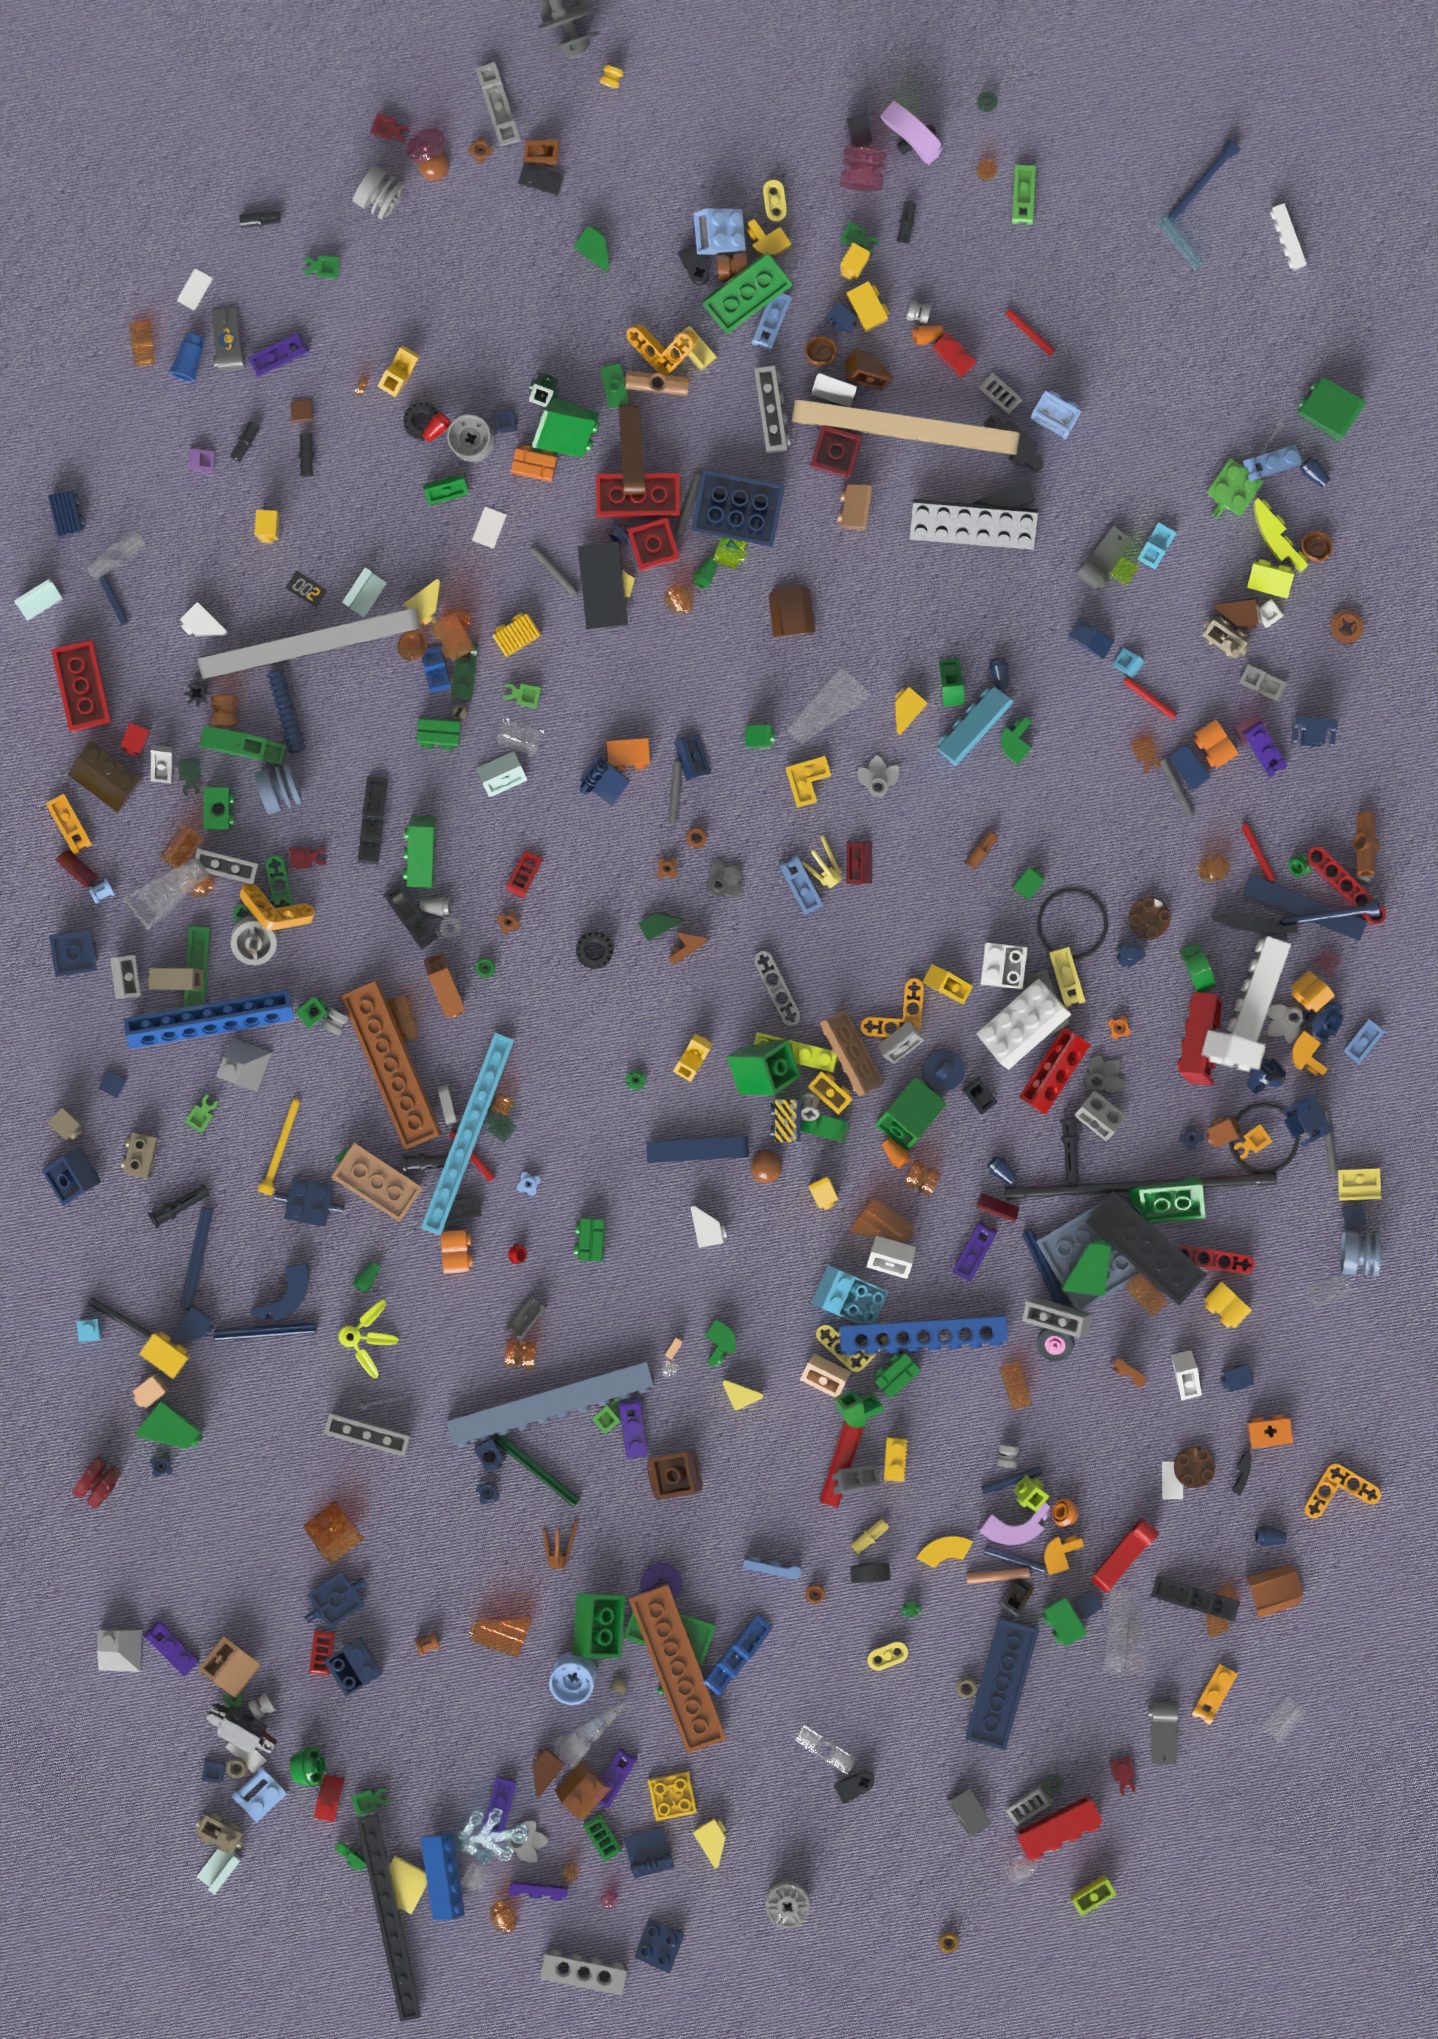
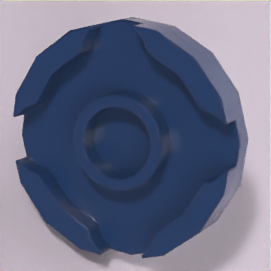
(1326, 1021)
(943, 1070)
(1269, 1073)

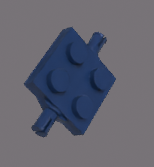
(308, 1202)
(335, 1600)

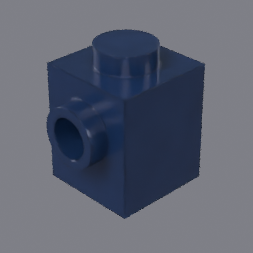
(1130, 954)

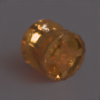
(502, 1105)

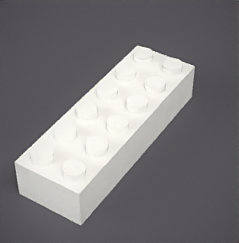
(1258, 988)

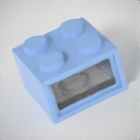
(719, 231)
(1055, 413)

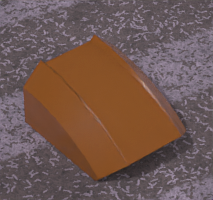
(1275, 1589)

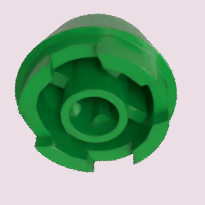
(308, 1767)

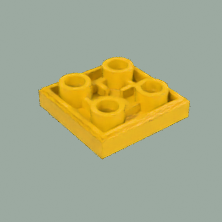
(672, 1796)

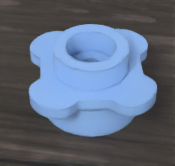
(531, 1190)

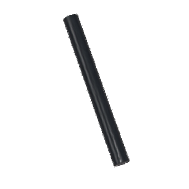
(120, 1318)

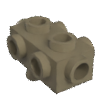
(1230, 640)
(225, 1835)

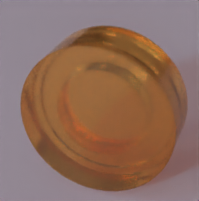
(360, 386)

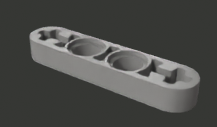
(779, 987)

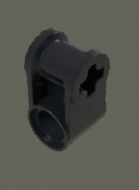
(694, 262)
(850, 1787)

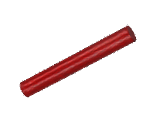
(1030, 332)
(1150, 698)
(1258, 852)
(477, 1161)

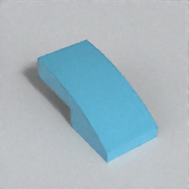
(1157, 545)

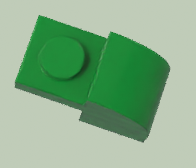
(1012, 745)
(1197, 967)
(826, 1128)
(724, 1338)
(856, 1409)

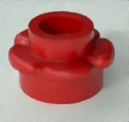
(517, 1254)

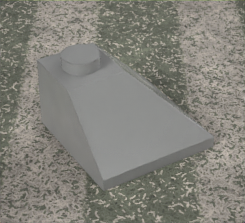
(244, 1064)
(119, 1649)

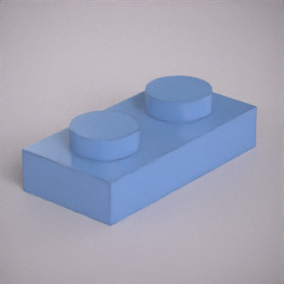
(1363, 1041)

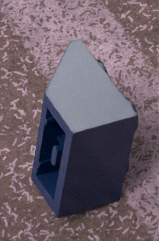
(353, 1666)

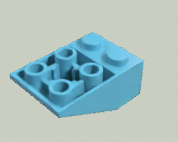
(849, 1296)

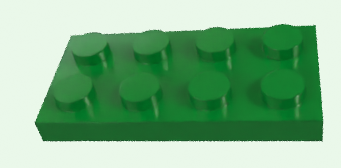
(747, 292)
(699, 1633)

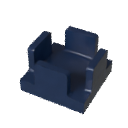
(1313, 731)
(73, 953)
(1307, 1119)

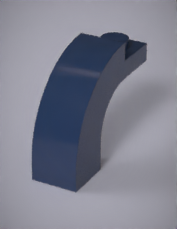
(296, 1292)

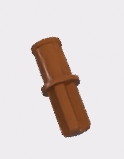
(981, 850)

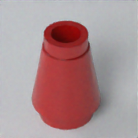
(436, 426)

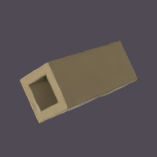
(175, 979)

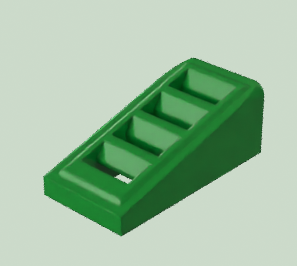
(617, 1849)

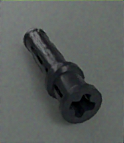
(1070, 1140)
(423, 1162)
(169, 1211)

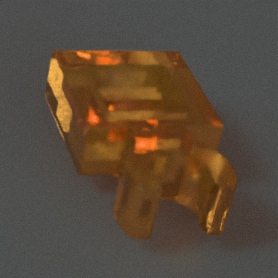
(1143, 751)

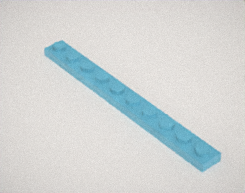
(467, 1134)

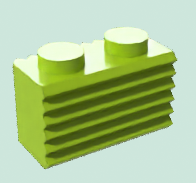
(1093, 1895)

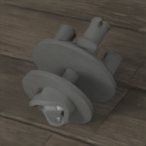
(555, 14)

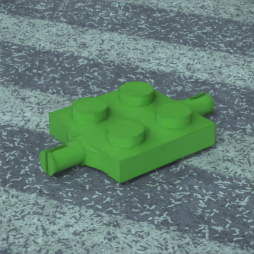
(1233, 488)

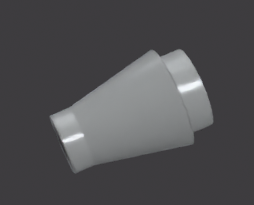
(438, 906)

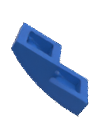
(435, 669)

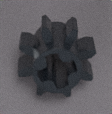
(197, 687)

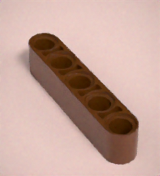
(631, 449)

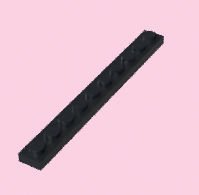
(389, 1918)

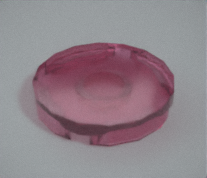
(425, 145)

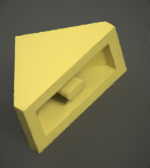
(740, 1395)

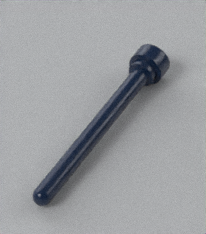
(1230, 149)
(1371, 908)

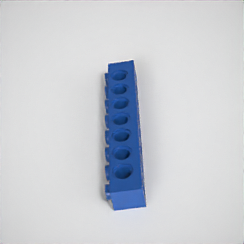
(209, 1019)
(997, 1325)

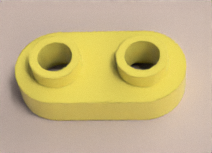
(774, 201)
(887, 1656)

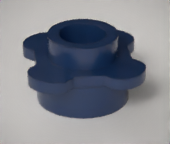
(618, 534)
(1191, 1131)
(157, 1470)
(484, 1498)

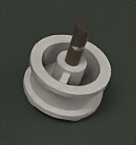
(253, 942)

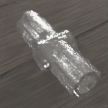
(104, 564)
(813, 1742)

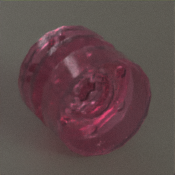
(863, 166)

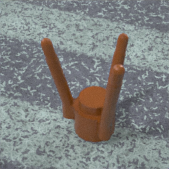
(557, 1557)

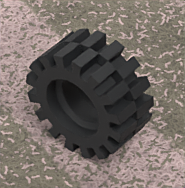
(412, 412)
(594, 963)

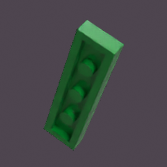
(197, 959)

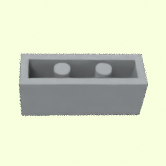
(228, 866)
(1057, 1317)

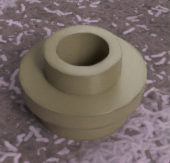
(973, 1687)
(236, 1774)

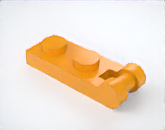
(68, 823)
(1214, 1693)

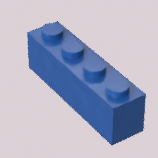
(442, 1876)

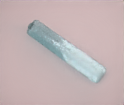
(1180, 243)

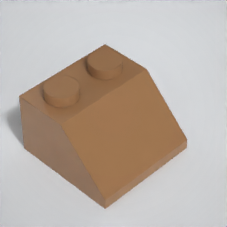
(856, 507)

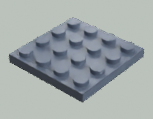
(1064, 1247)

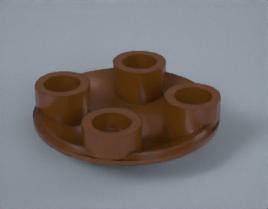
(1149, 917)
(1194, 1467)

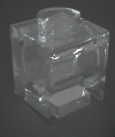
(474, 1877)

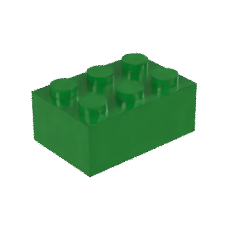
(599, 1625)

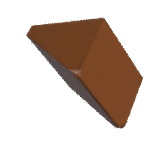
(301, 411)

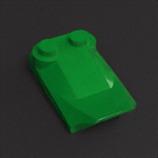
(1170, 1201)

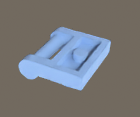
(262, 1800)

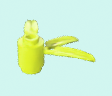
(371, 1338)

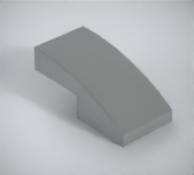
(1263, 683)

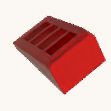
(521, 892)
(321, 1634)

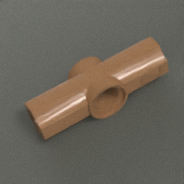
(643, 382)

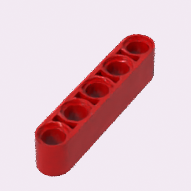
(1335, 882)

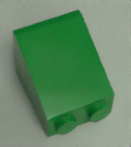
(1331, 408)
(566, 428)
(764, 1067)
(911, 1113)
(1089, 1270)
(170, 1427)

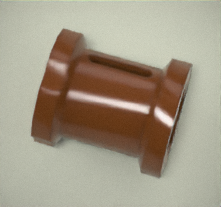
(422, 1648)

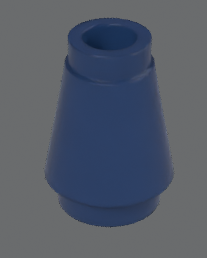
(1314, 472)
(999, 671)
(1001, 1170)
(1270, 1536)

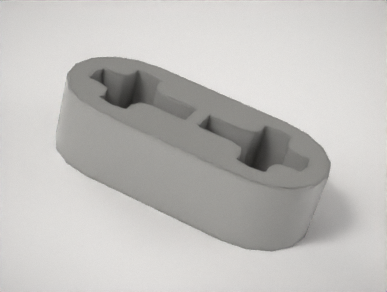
(447, 1104)

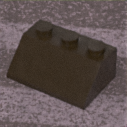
(104, 776)

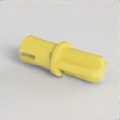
(870, 1536)

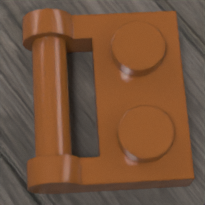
(1123, 1369)

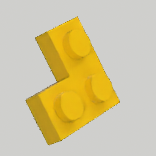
(803, 775)

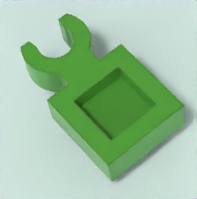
(526, 695)
(200, 1116)

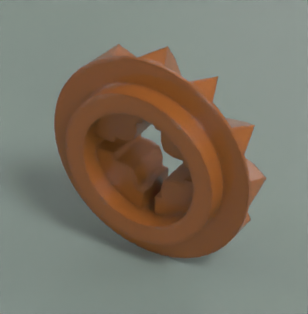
(1350, 617)

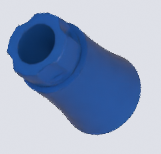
(188, 358)

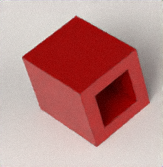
(135, 739)

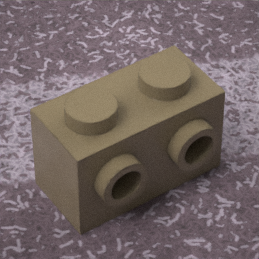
(140, 1155)

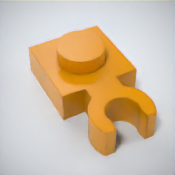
(1255, 1140)

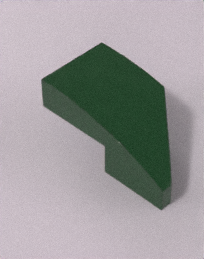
(658, 924)

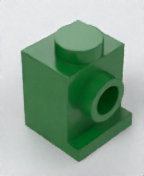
(305, 1012)

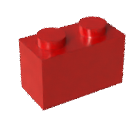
(954, 355)

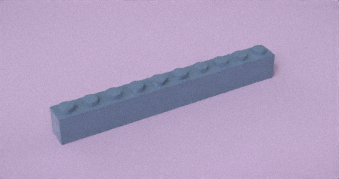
(550, 1403)

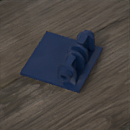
(603, 780)
(648, 1852)
(659, 1945)

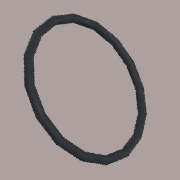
(1105, 921)
(1269, 1170)

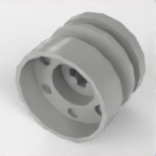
(381, 194)
(459, 434)
(787, 1892)

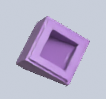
(201, 460)

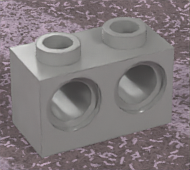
(1103, 1118)

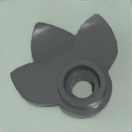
(727, 877)
(1107, 1074)

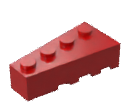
(1204, 1016)

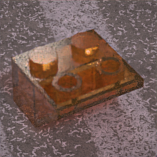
(333, 1532)

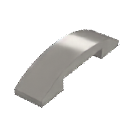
(497, 104)

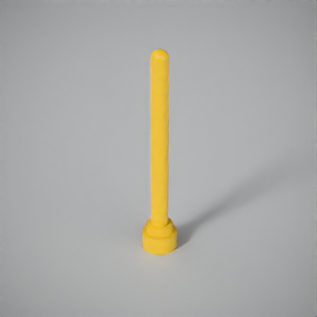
(267, 1185)

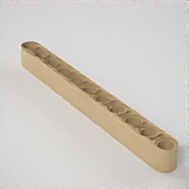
(905, 427)

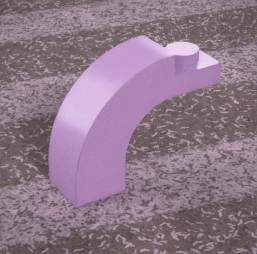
(912, 131)
(1015, 1534)

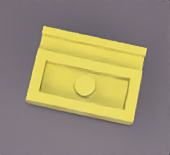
(1359, 1184)

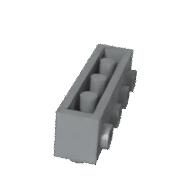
(770, 409)

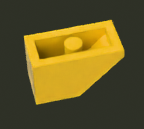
(907, 708)
(947, 984)
(823, 1193)

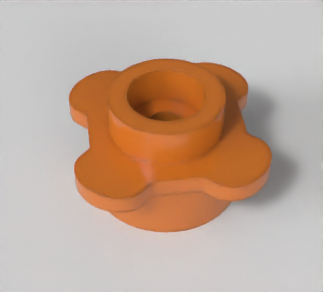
(1113, 1024)

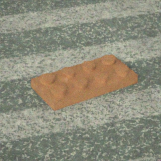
(851, 1053)
(376, 1182)

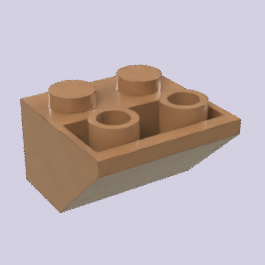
(229, 1666)

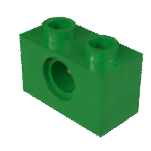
(212, 797)

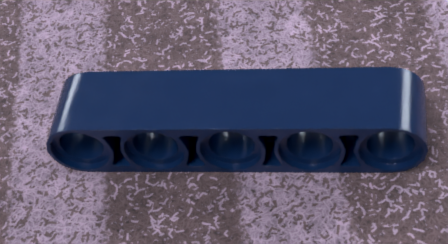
(697, 1149)

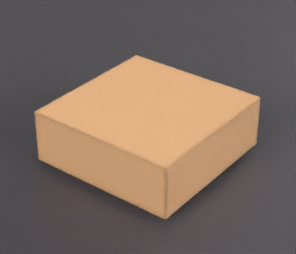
(673, 1348)

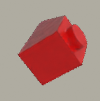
(329, 1798)

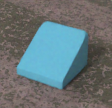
(1128, 662)

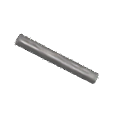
(554, 571)
(1176, 788)
(675, 793)
(1330, 1149)

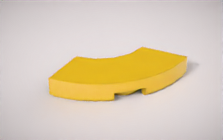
(944, 1548)

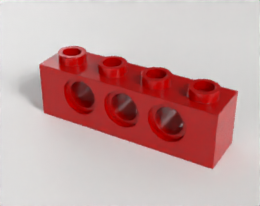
(1054, 1070)

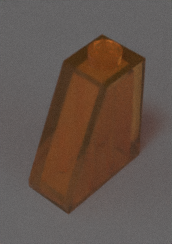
(882, 1222)
(501, 1634)

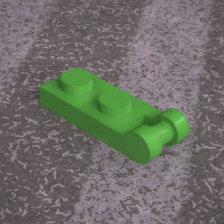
(1023, 193)

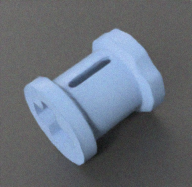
(101, 891)

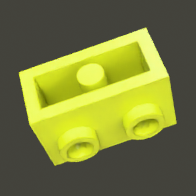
(1271, 578)

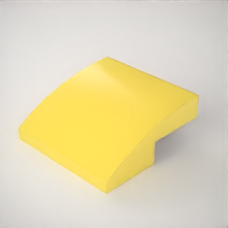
(408, 1883)

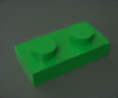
(445, 489)

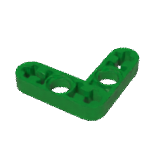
(277, 896)

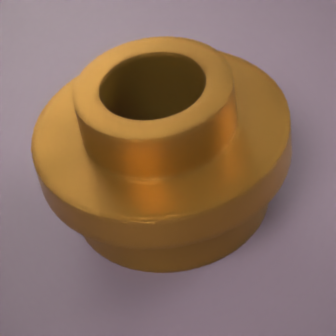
(948, 1949)

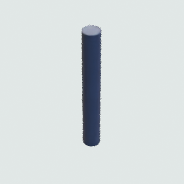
(113, 600)
(1011, 1480)
(1014, 1559)

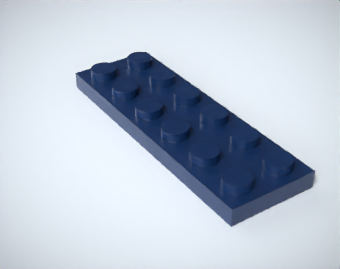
(1001, 1684)

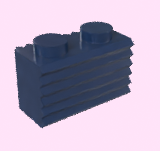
(66, 513)

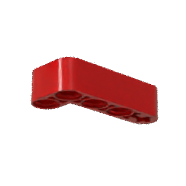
(1213, 1257)
(1124, 1554)

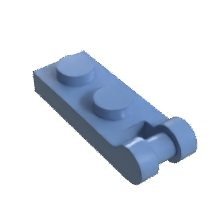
(772, 321)
(1273, 462)
(801, 885)
(772, 1567)

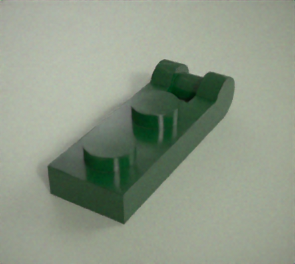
(464, 676)

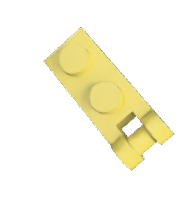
(1066, 976)

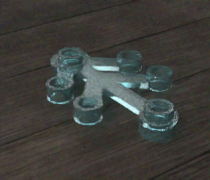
(486, 1838)

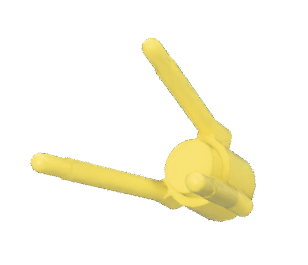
(830, 875)

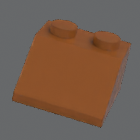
(582, 1790)

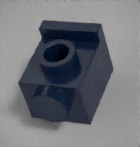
(842, 318)

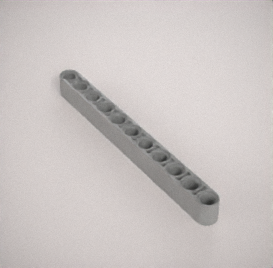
(309, 643)

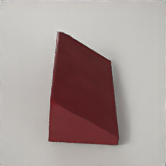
(859, 863)
(77, 868)
(997, 1207)

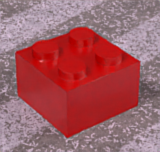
(653, 544)

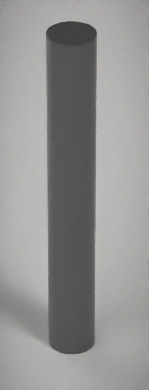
(688, 505)

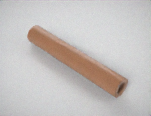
(997, 1575)

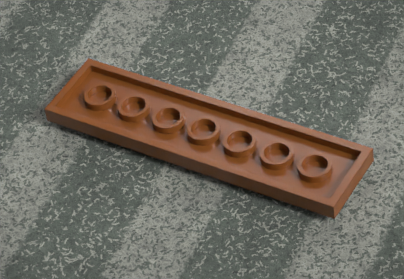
(391, 1064)
(677, 1668)

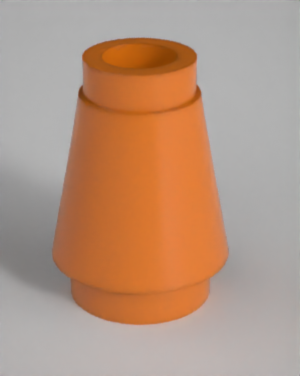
(925, 334)
(898, 1155)

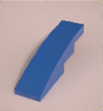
(737, 1654)

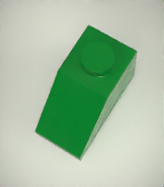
(593, 247)
(951, 682)

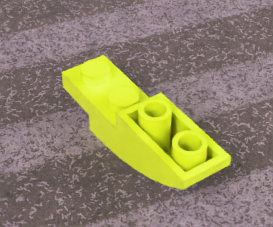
(1270, 529)
(806, 1054)

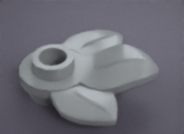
(878, 773)
(1283, 1024)
(534, 1841)

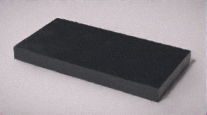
(603, 585)

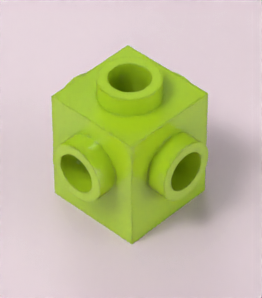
(1031, 1493)

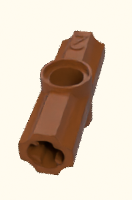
(1366, 844)

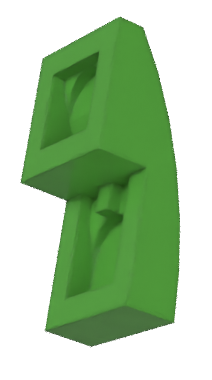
(609, 1415)

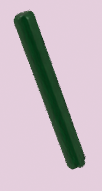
(537, 1470)

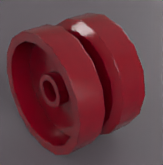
(99, 1484)

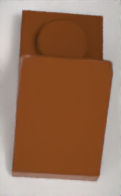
(542, 151)
(691, 944)

